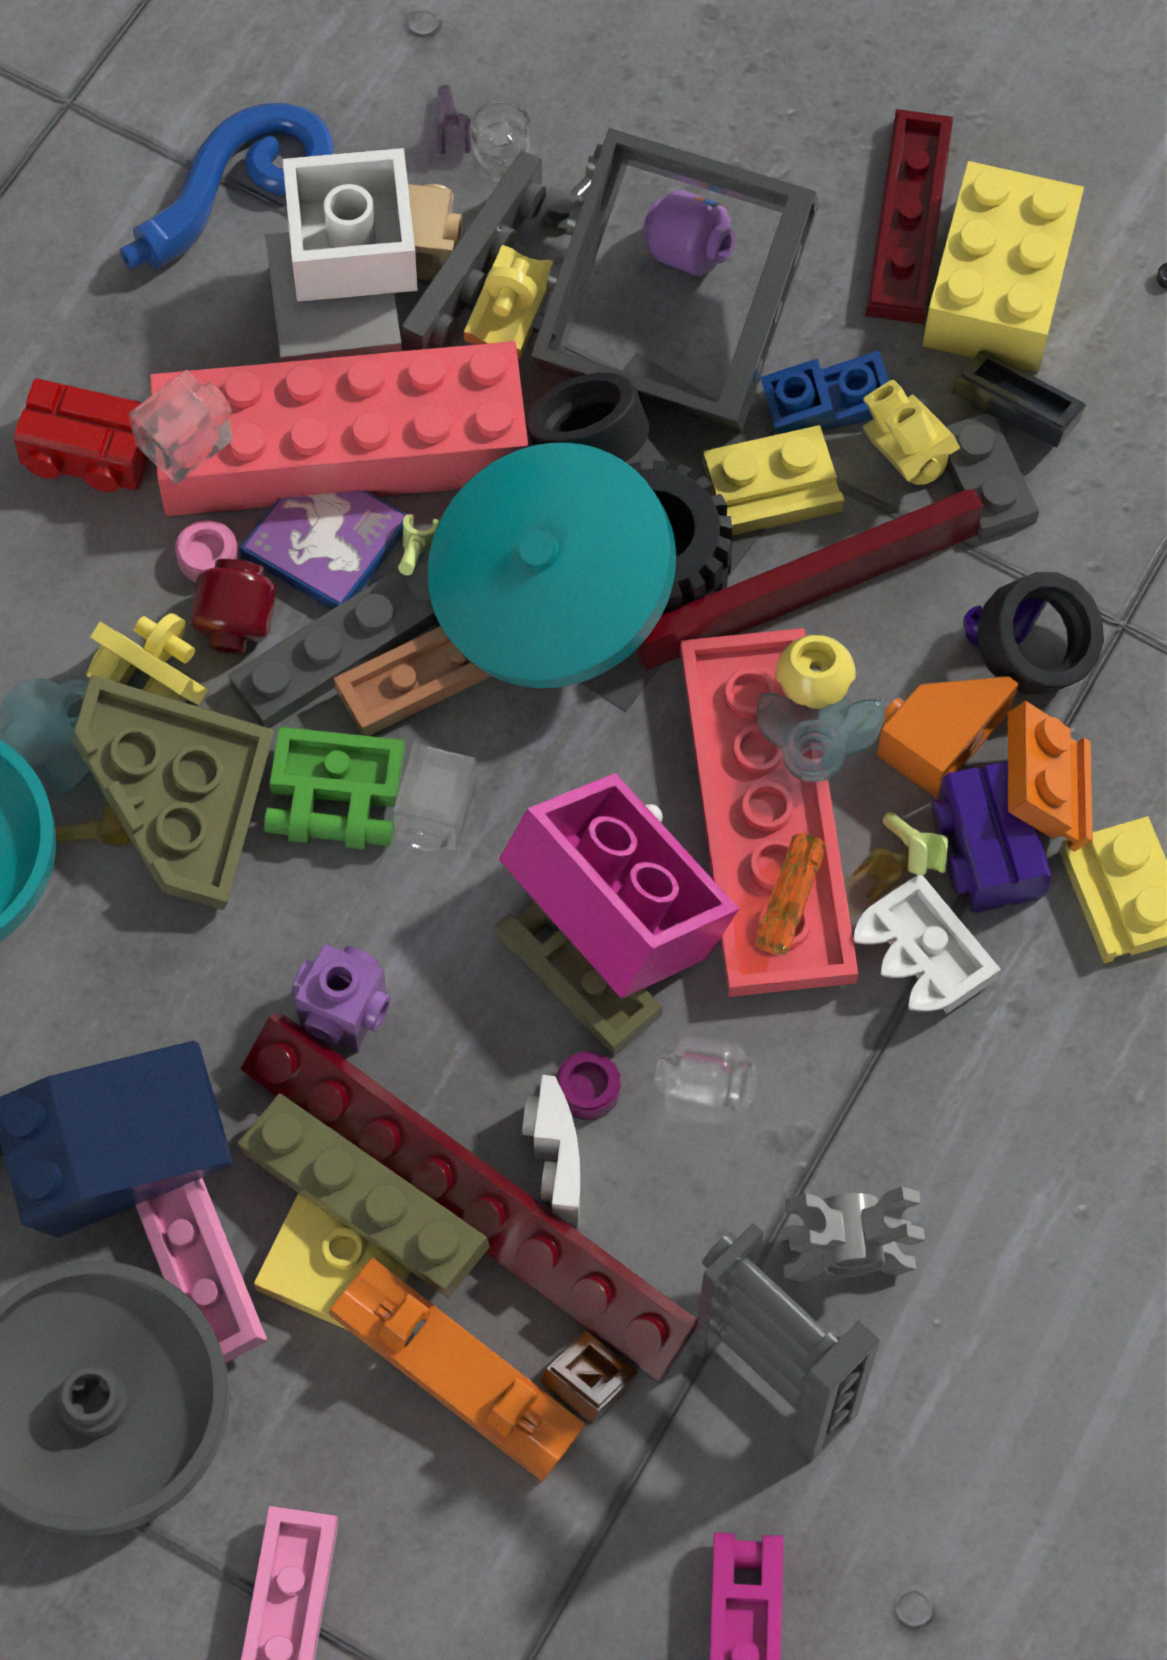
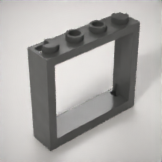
(587, 226)

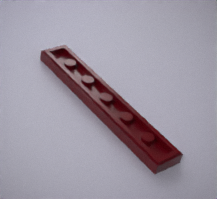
(815, 576)

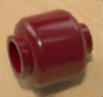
(233, 605)

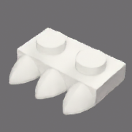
(929, 944)

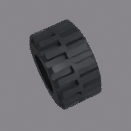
(700, 523)

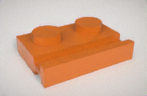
(1049, 776)

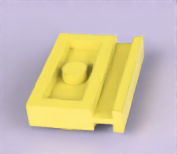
(775, 479)
(1121, 888)

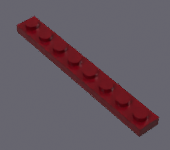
(519, 1229)

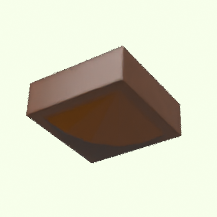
(589, 1377)

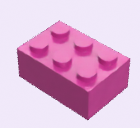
(618, 884)

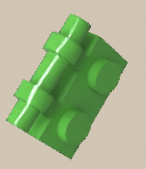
(334, 769)

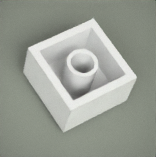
(350, 224)

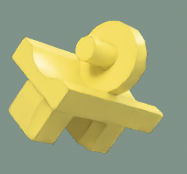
(509, 300)
(908, 434)
(120, 657)

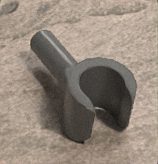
(560, 203)

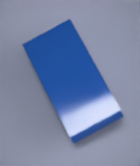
(823, 397)

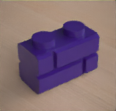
(995, 852)

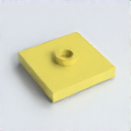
(316, 1261)

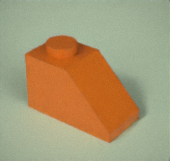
(943, 727)

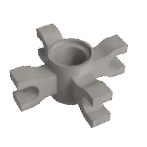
(851, 1234)

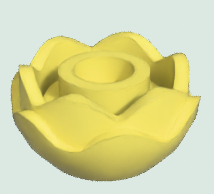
(812, 687)

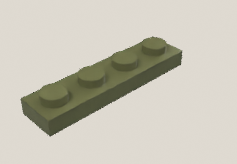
(364, 1195)

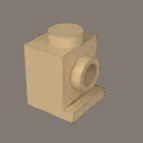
(434, 227)

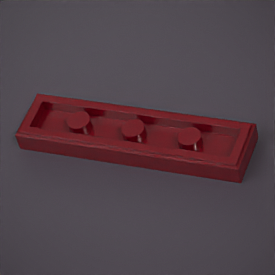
(909, 216)

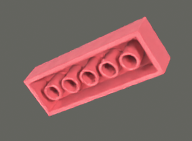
(355, 426)

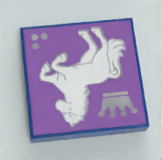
(325, 542)

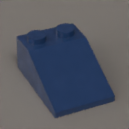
(110, 1137)

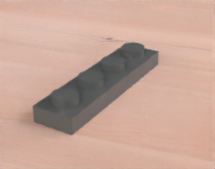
(466, 269)

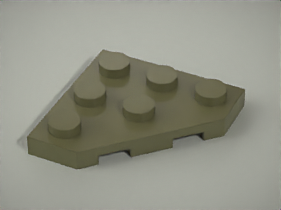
(176, 783)

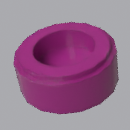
(589, 1084)

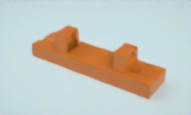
(457, 1369)

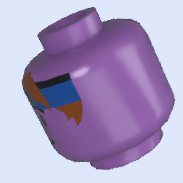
(689, 232)

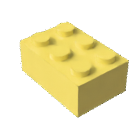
(1002, 265)

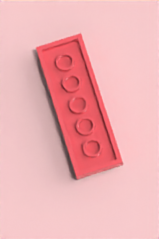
(754, 811)

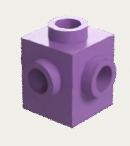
(346, 1014)

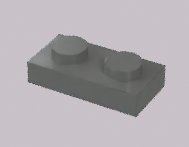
(990, 469)

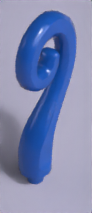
(183, 222)

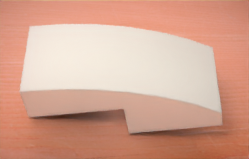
(555, 1140)

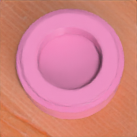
(202, 545)

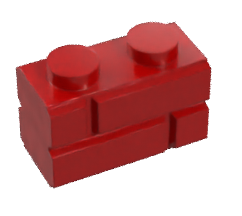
(79, 436)

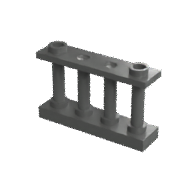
(805, 1364)

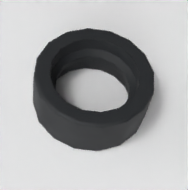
(586, 400)
(1078, 614)

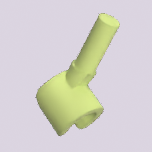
(414, 543)
(925, 849)

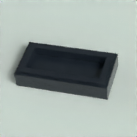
(1018, 398)

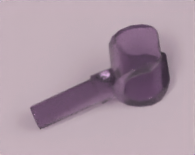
(450, 125)

